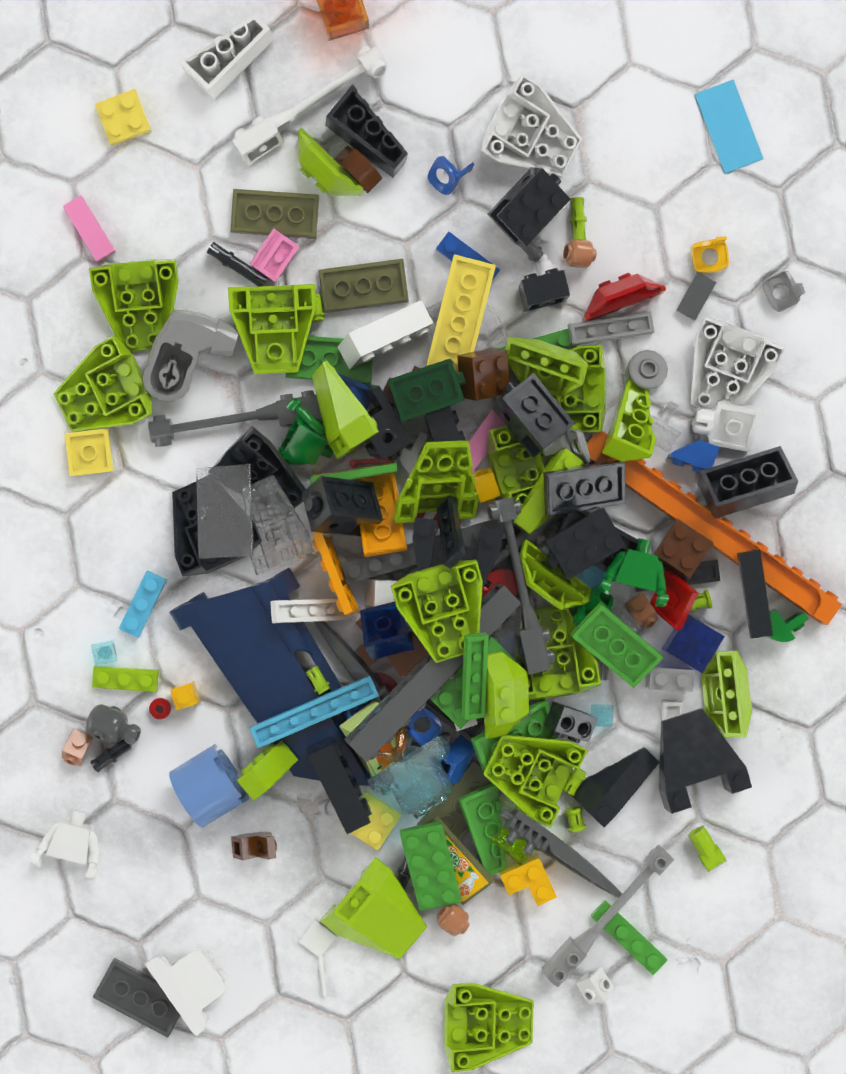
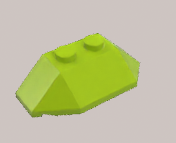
(324, 169)
(554, 366)
(550, 582)
(727, 693)
(505, 695)

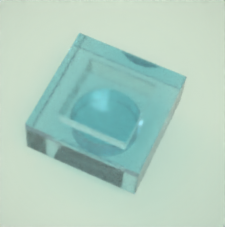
(104, 652)
(603, 713)

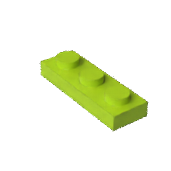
(125, 678)

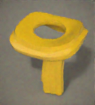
(716, 244)

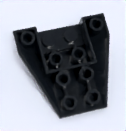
(264, 461)
(186, 535)

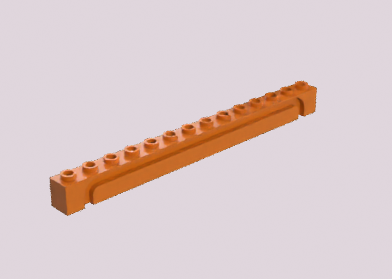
(727, 540)

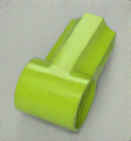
(709, 853)

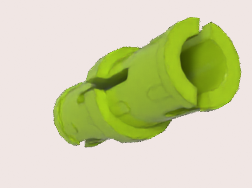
(578, 218)

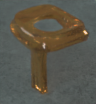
(401, 742)

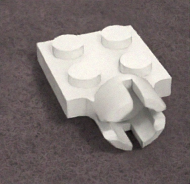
(727, 425)

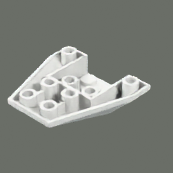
(530, 130)
(730, 364)

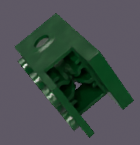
(426, 389)

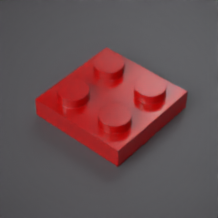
(680, 600)

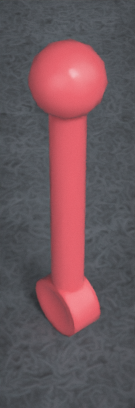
(353, 463)

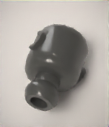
(111, 725)

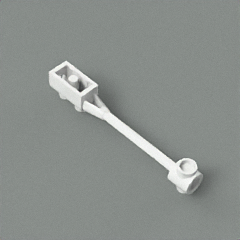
(266, 132)

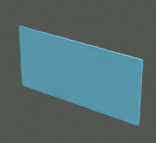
(729, 126)

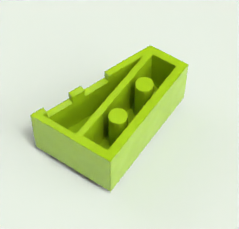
(266, 769)

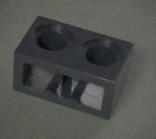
(575, 723)

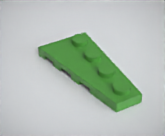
(483, 821)

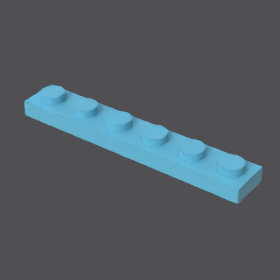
(313, 711)

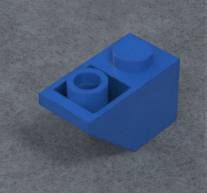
(697, 454)
(458, 759)

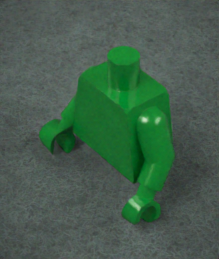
(304, 439)
(637, 570)

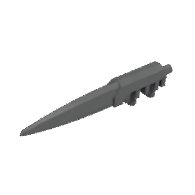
(350, 660)
(543, 840)

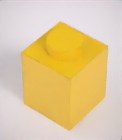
(486, 485)
(185, 695)

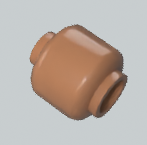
(579, 253)
(453, 919)

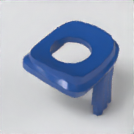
(454, 175)
(431, 733)

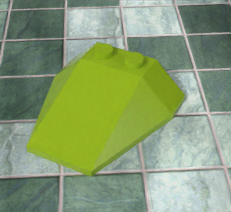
(273, 324)

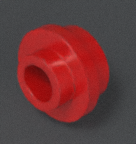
(166, 706)

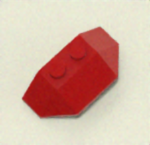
(621, 294)

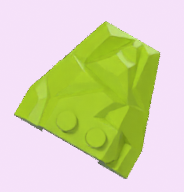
(438, 473)

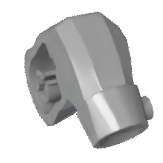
(179, 349)

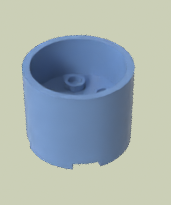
(208, 786)

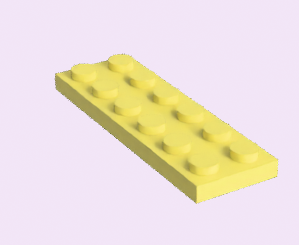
(461, 310)

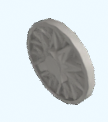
(647, 369)

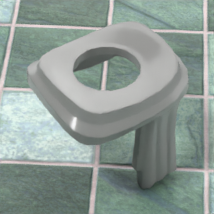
(795, 290)
(567, 441)

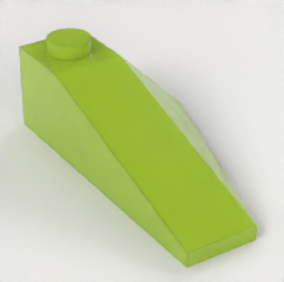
(631, 427)
(533, 508)

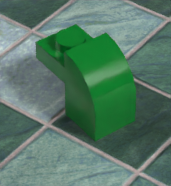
(595, 598)
(782, 629)

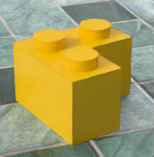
(529, 875)

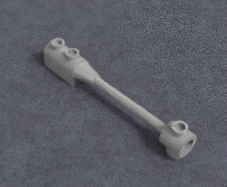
(575, 950)

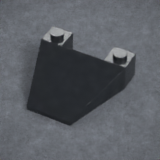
(693, 753)

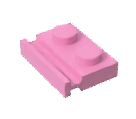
(274, 255)

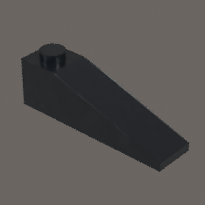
(611, 788)

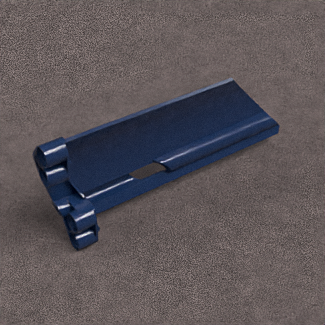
(263, 665)

